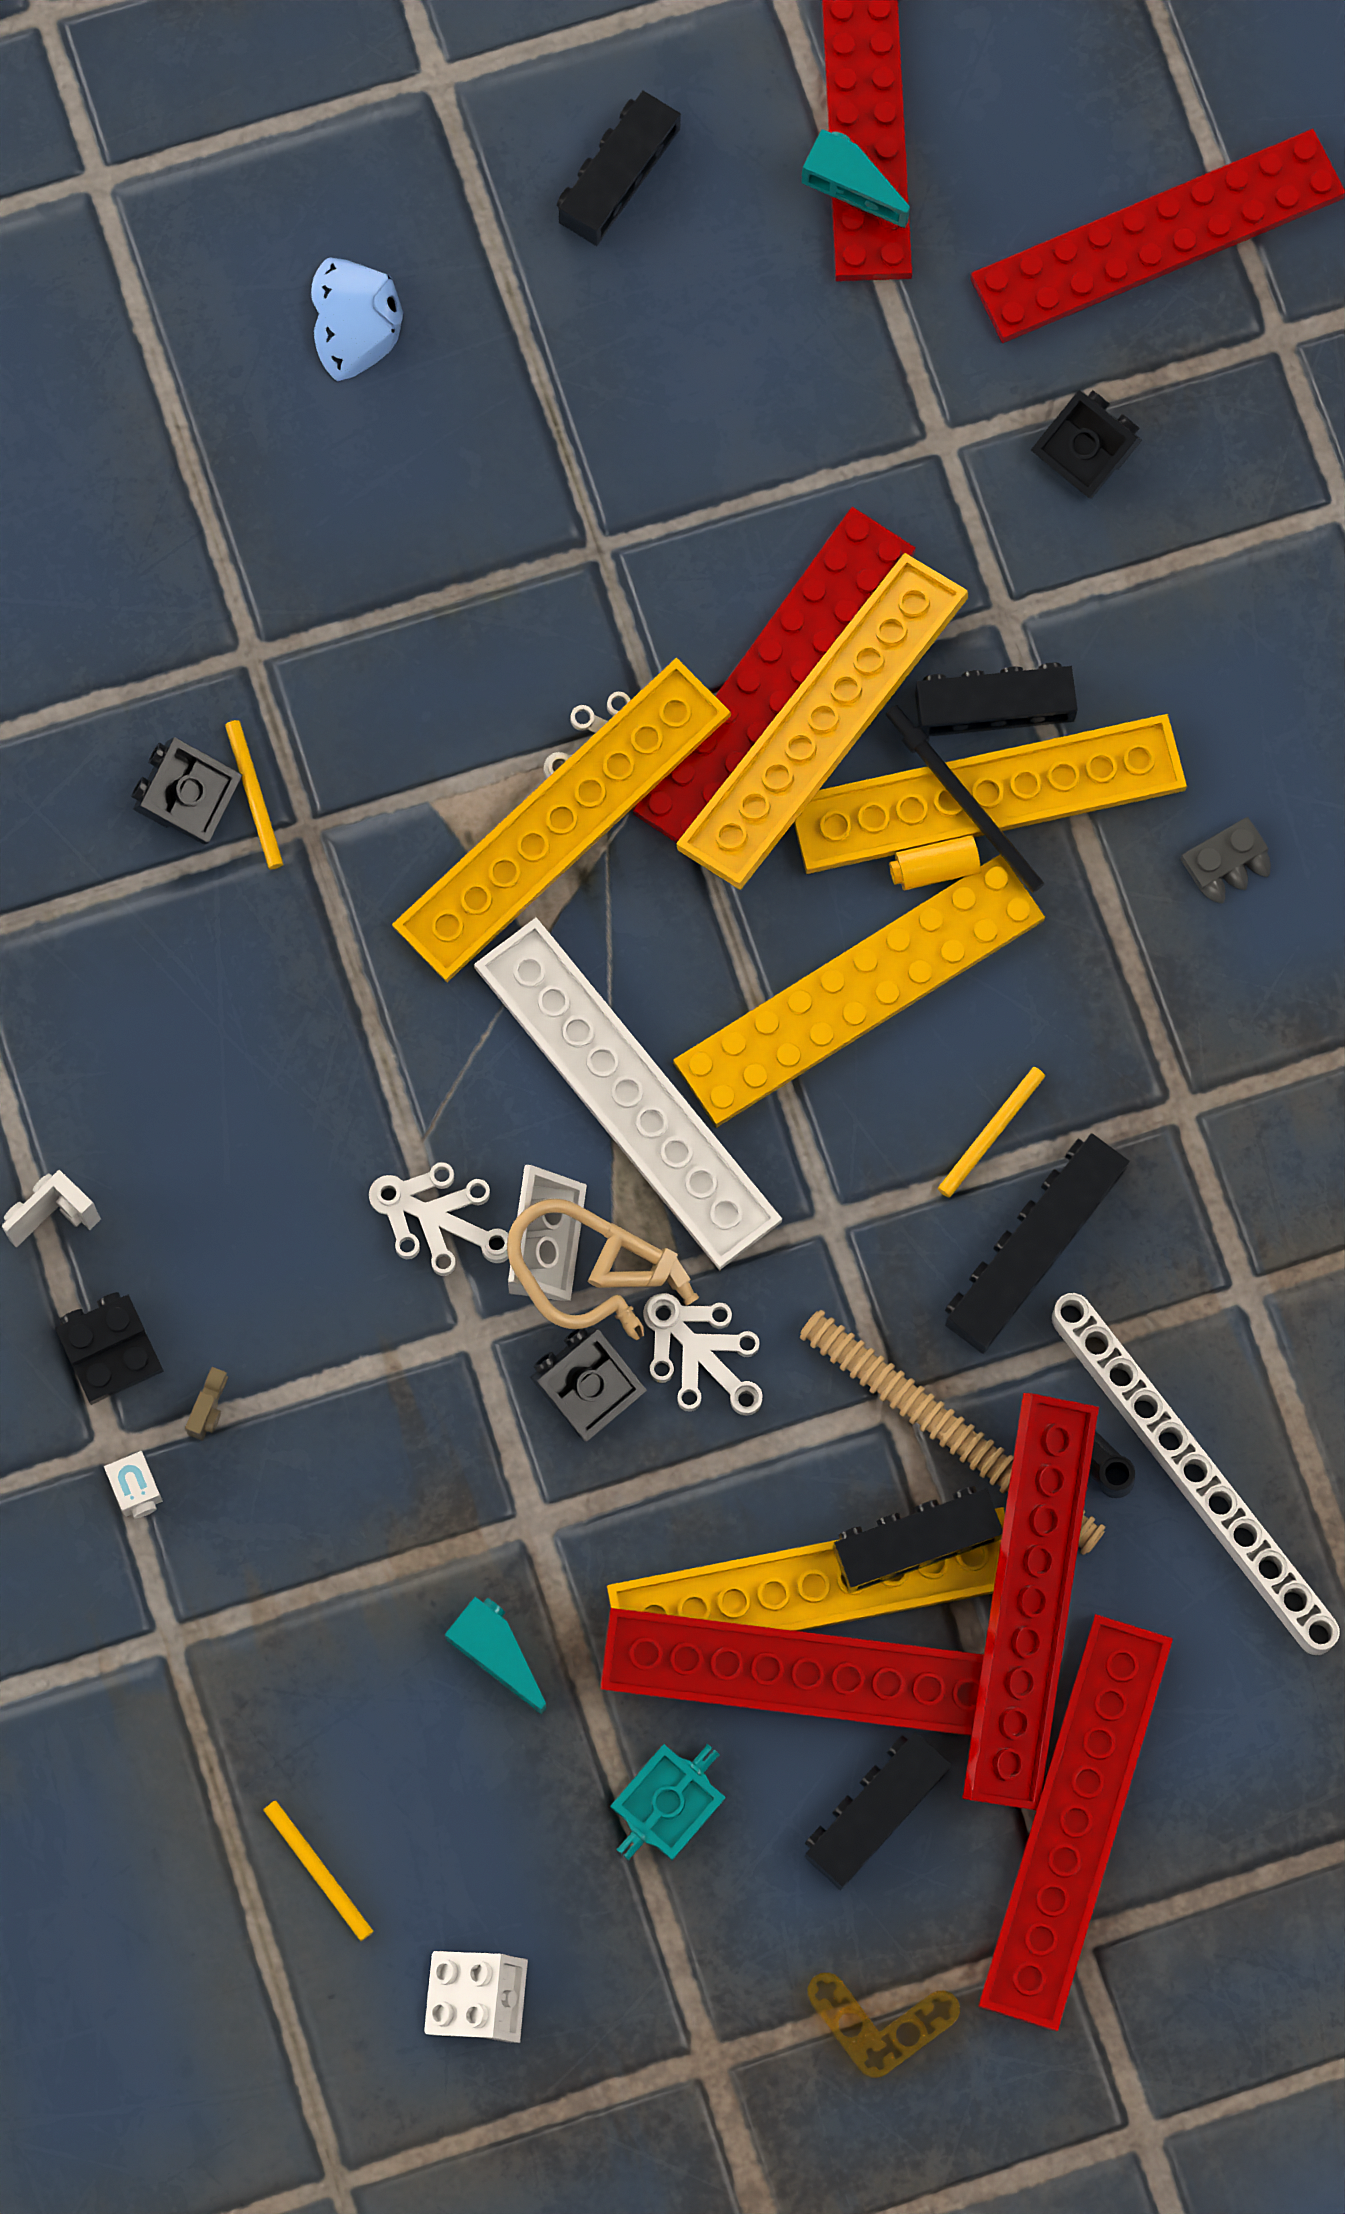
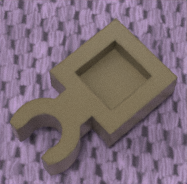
(205, 1412)

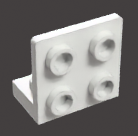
(48, 1195)
(476, 1995)

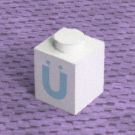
(134, 1485)

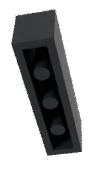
(618, 167)
(996, 700)
(918, 1539)
(877, 1811)

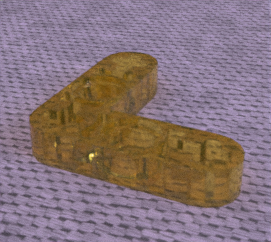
(869, 2035)

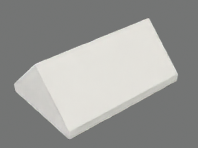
(551, 1240)

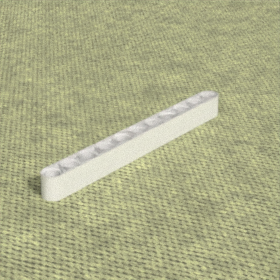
(1195, 1492)

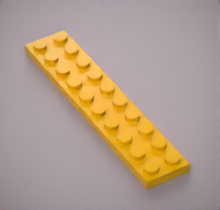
(822, 721)
(1011, 785)
(561, 820)
(858, 990)
(803, 1588)

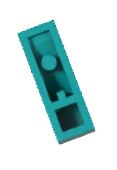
(846, 173)
(491, 1645)

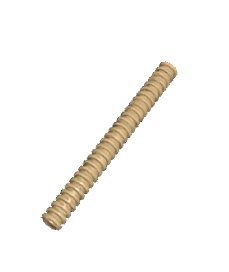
(922, 1409)

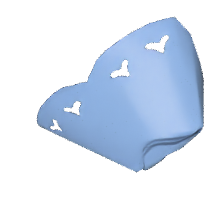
(357, 316)

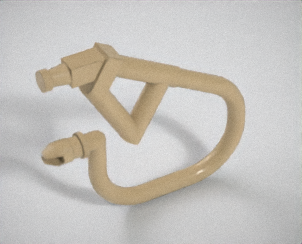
(664, 1268)

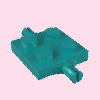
(668, 1802)

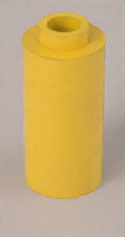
(935, 863)

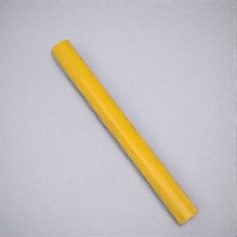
(254, 794)
(991, 1132)
(318, 1870)

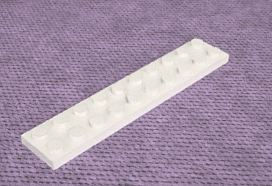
(628, 1093)

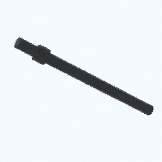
(917, 741)

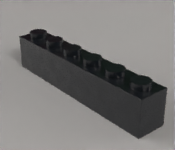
(1036, 1243)

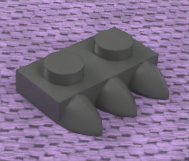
(1226, 858)

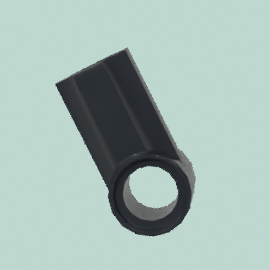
(1106, 1458)

